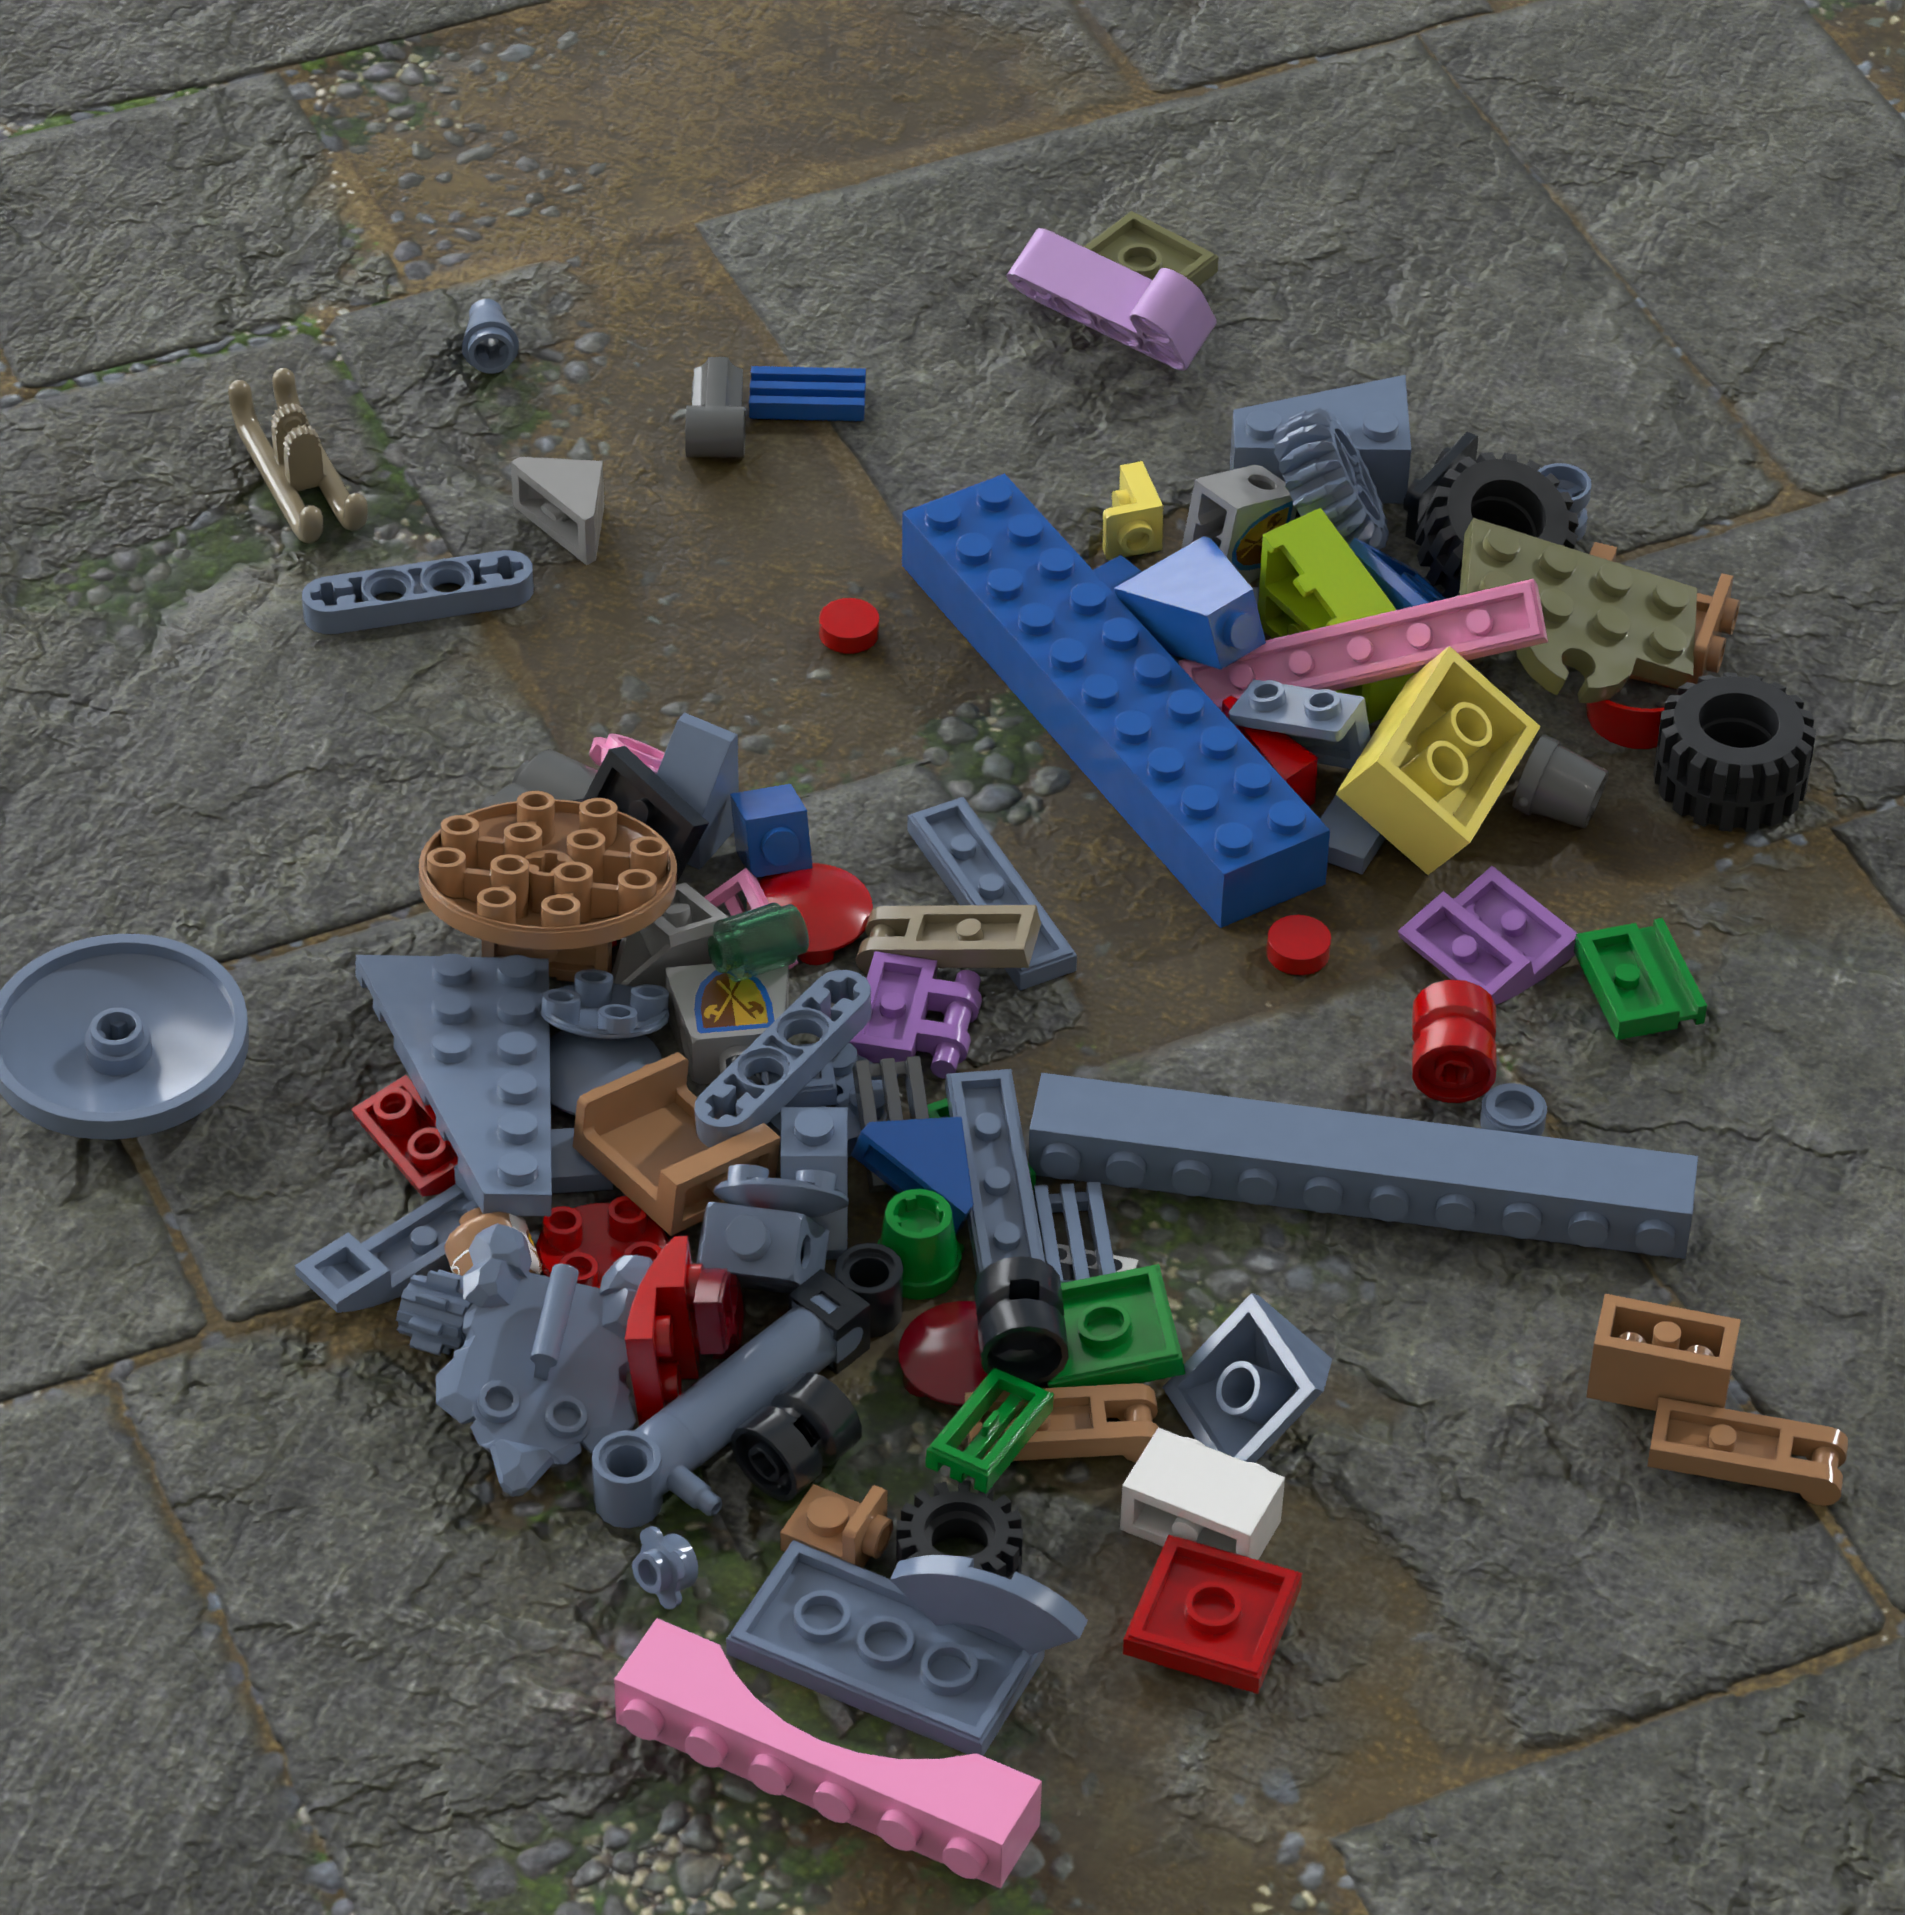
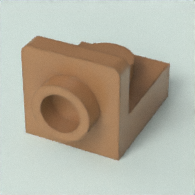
(841, 1525)

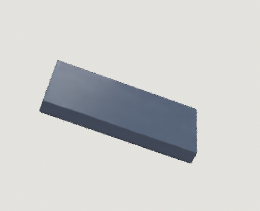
(879, 1652)

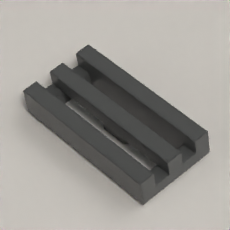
(888, 1072)

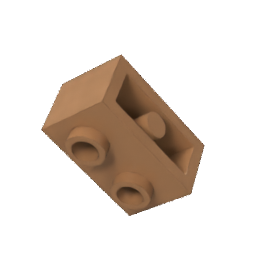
(1661, 1352)

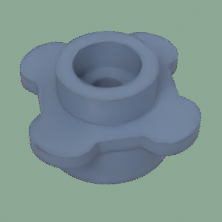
(665, 1566)

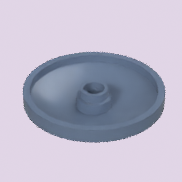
(120, 1036)

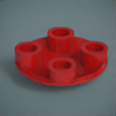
(830, 902)
(596, 1237)

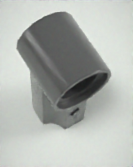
(716, 415)

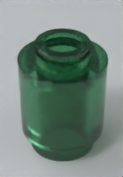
(758, 941)

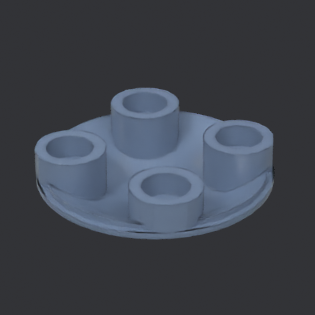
(605, 1009)
(587, 1063)
(809, 1194)

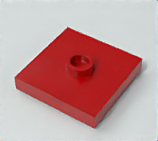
(1212, 1613)

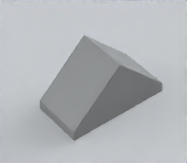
(562, 500)

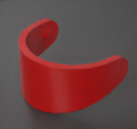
(1625, 725)

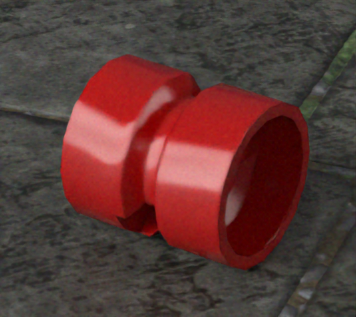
(1454, 1041)

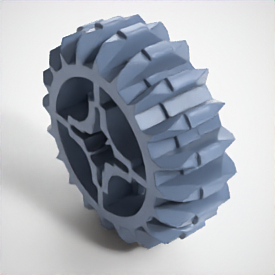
(1328, 473)

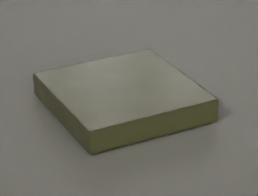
(1149, 247)

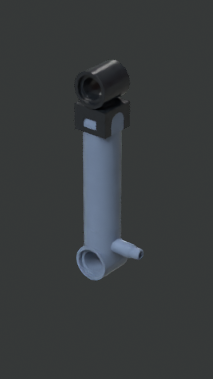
(824, 1327)

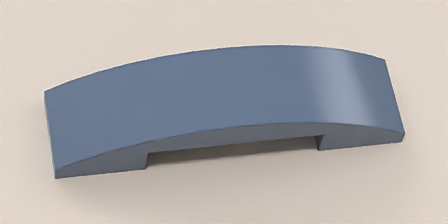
(377, 1270)

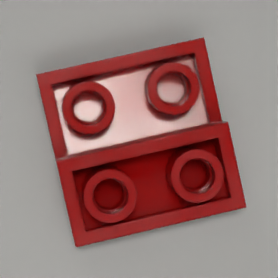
(409, 1136)
(663, 1329)

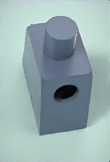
(762, 1245)

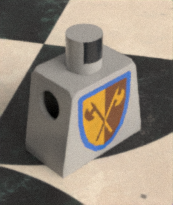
(1237, 511)
(721, 1017)

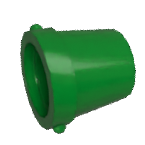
(922, 1234)

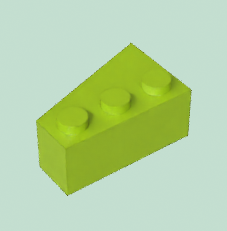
(1318, 582)

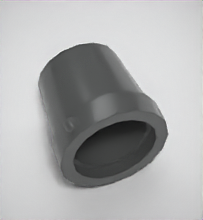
(1559, 784)

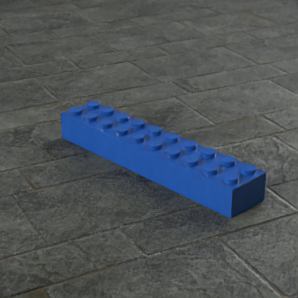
(1115, 701)

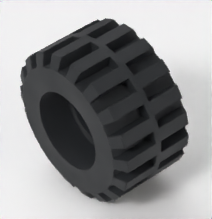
(1496, 493)
(1734, 752)

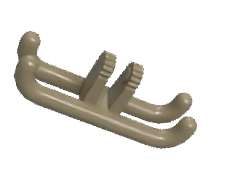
(295, 460)

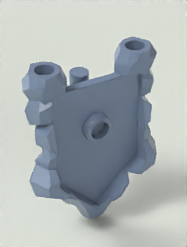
(539, 1358)

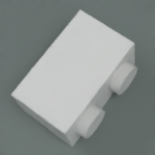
(1201, 1497)

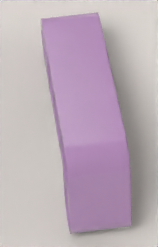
(1155, 316)

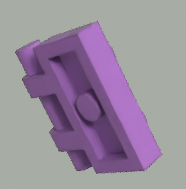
(900, 998)

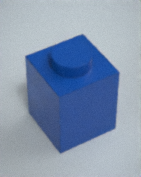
(771, 830)

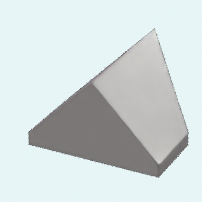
(671, 941)

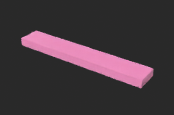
(1385, 643)

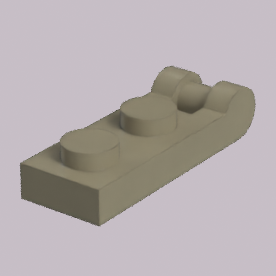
(953, 935)

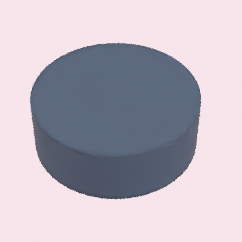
(1514, 1109)

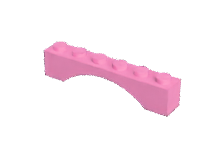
(948, 1809)

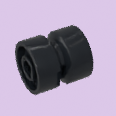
(1021, 1319)
(796, 1436)

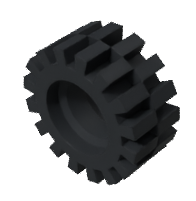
(965, 1516)

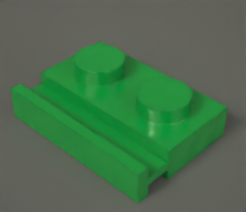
(1639, 978)

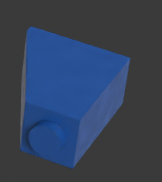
(1196, 605)

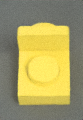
(1136, 515)

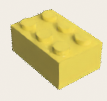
(1438, 760)

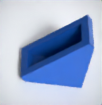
(920, 1156)

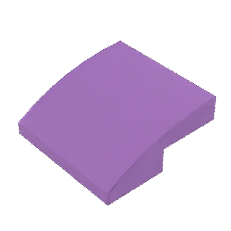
(1491, 936)

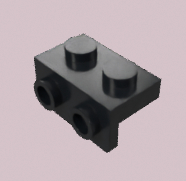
(650, 800)

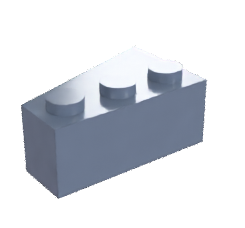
(1369, 411)

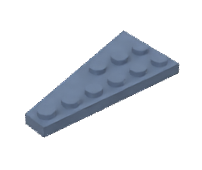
(481, 1062)

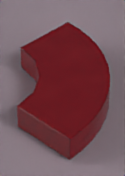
(719, 1312)

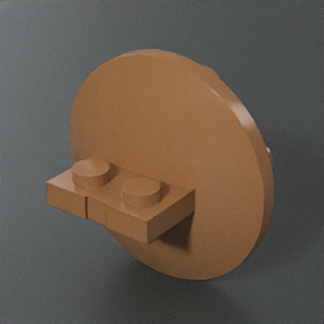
(548, 879)

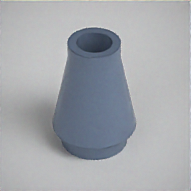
(489, 338)

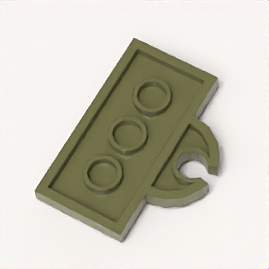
(1594, 611)

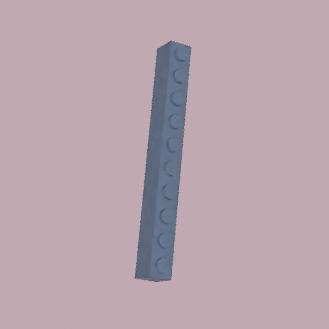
(1363, 1165)

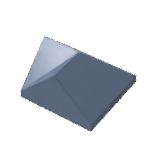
(1249, 1381)

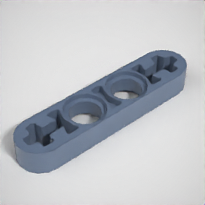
(419, 598)
(775, 1054)

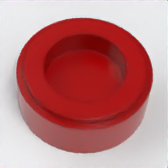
(849, 625)
(1298, 945)

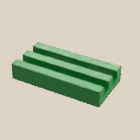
(969, 1463)

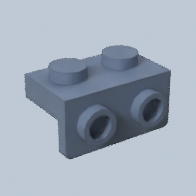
(1321, 720)

